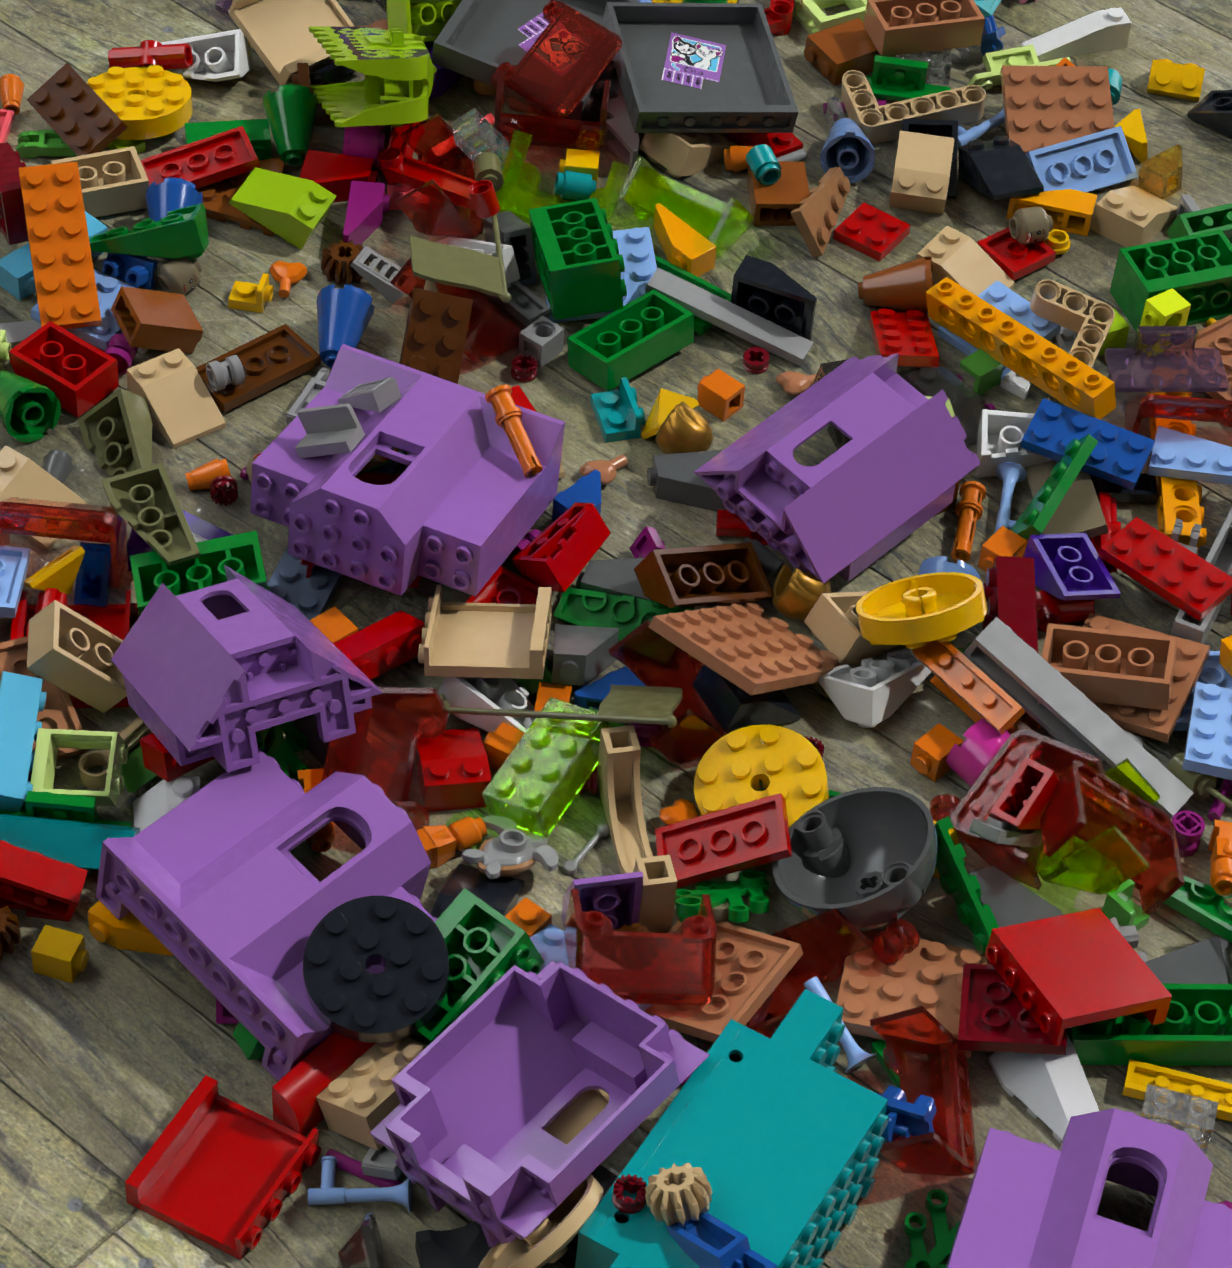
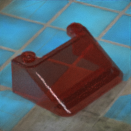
(559, 63)
(1177, 408)
(388, 743)

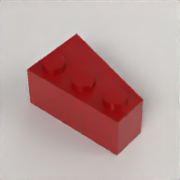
(563, 548)
(39, 883)

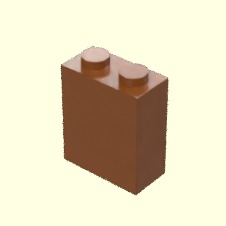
(841, 50)
(774, 203)
(156, 320)

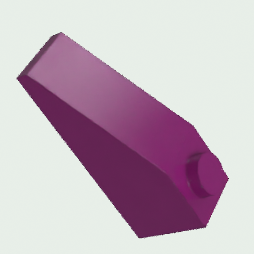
(364, 210)

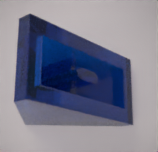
(94, 576)

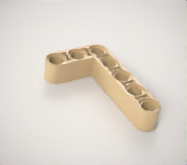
(885, 121)
(1082, 320)

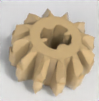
(678, 1194)

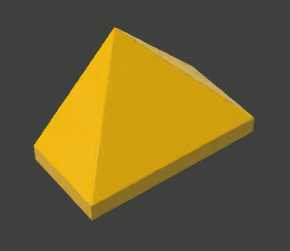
(1135, 134)
(662, 407)
(59, 572)

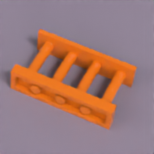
(970, 687)

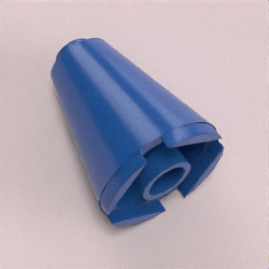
(170, 195)
(341, 319)

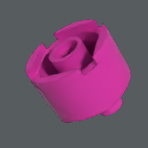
(364, 142)
(976, 751)

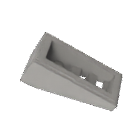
(375, 278)
(373, 395)

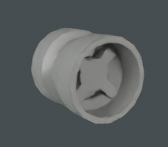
(225, 373)

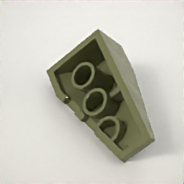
(119, 432)
(153, 510)

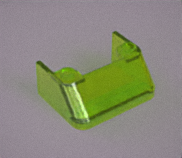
(523, 180)
(712, 218)
(1105, 860)

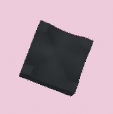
(452, 1248)

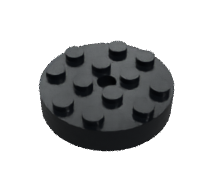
(365, 935)

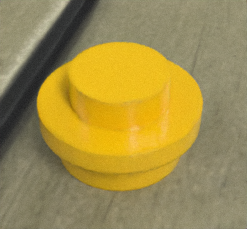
(1058, 241)

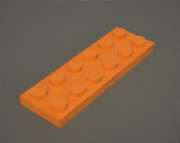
(59, 245)

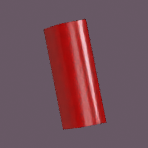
(295, 1093)

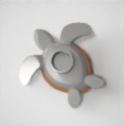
(511, 851)

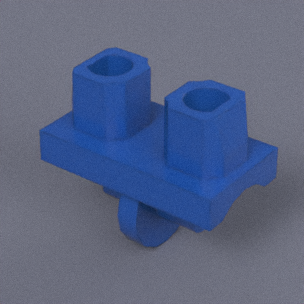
(990, 37)
(133, 269)
(905, 1117)

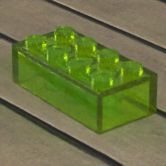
(546, 769)

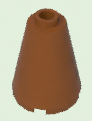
(899, 286)

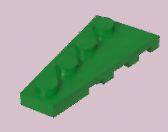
(1055, 488)
(600, 609)
(962, 887)
(1203, 906)

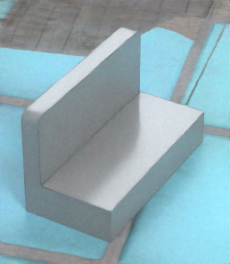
(329, 430)

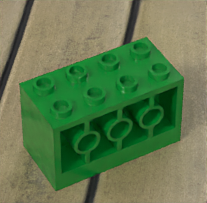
(577, 258)
(1191, 265)
(237, 552)
(480, 951)

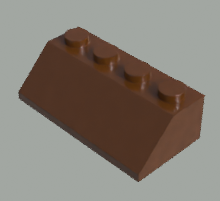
(703, 575)

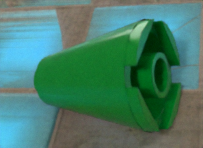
(291, 120)
(27, 407)

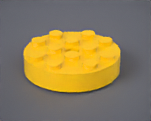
(145, 99)
(921, 609)
(768, 753)

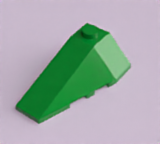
(174, 236)

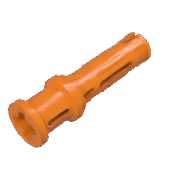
(509, 418)
(968, 512)

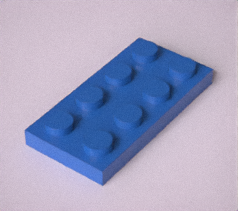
(1116, 457)

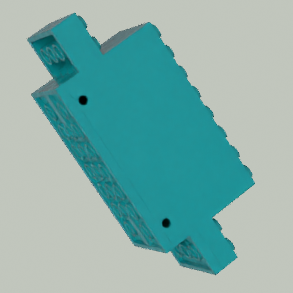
(775, 1138)

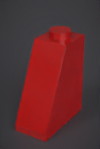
(337, 171)
(1026, 795)

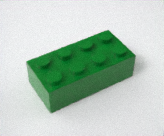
(630, 340)

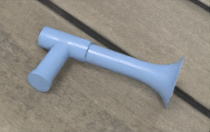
(975, 132)
(1010, 474)
(855, 1055)
(330, 1195)

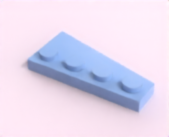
(1190, 458)

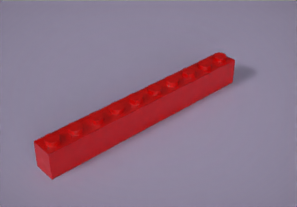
(370, 649)

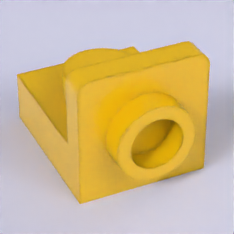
(251, 296)

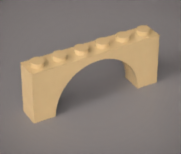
(622, 802)

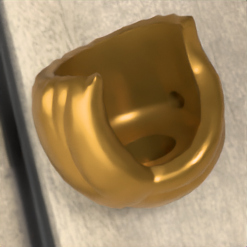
(684, 431)
(797, 592)

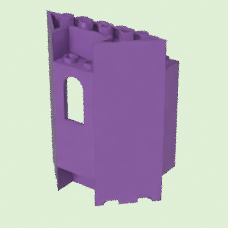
(863, 496)
(232, 663)
(501, 1076)

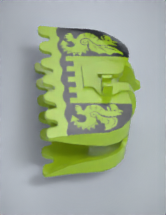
(395, 80)

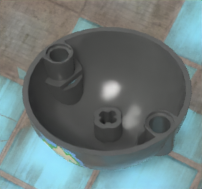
(879, 860)

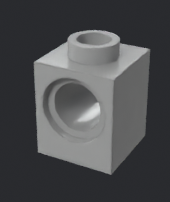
(541, 340)

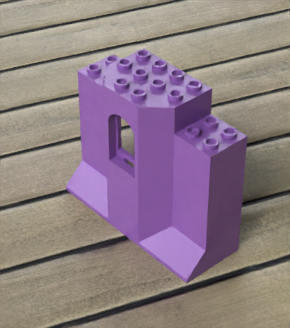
(444, 517)
(240, 907)
(1042, 1203)

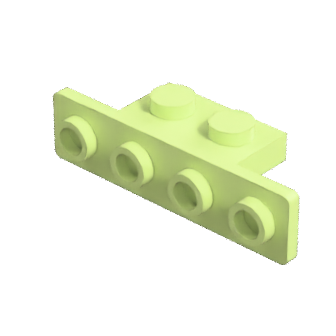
(1011, 57)

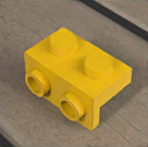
(1175, 79)

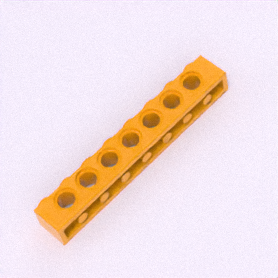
(1021, 349)
(1177, 496)

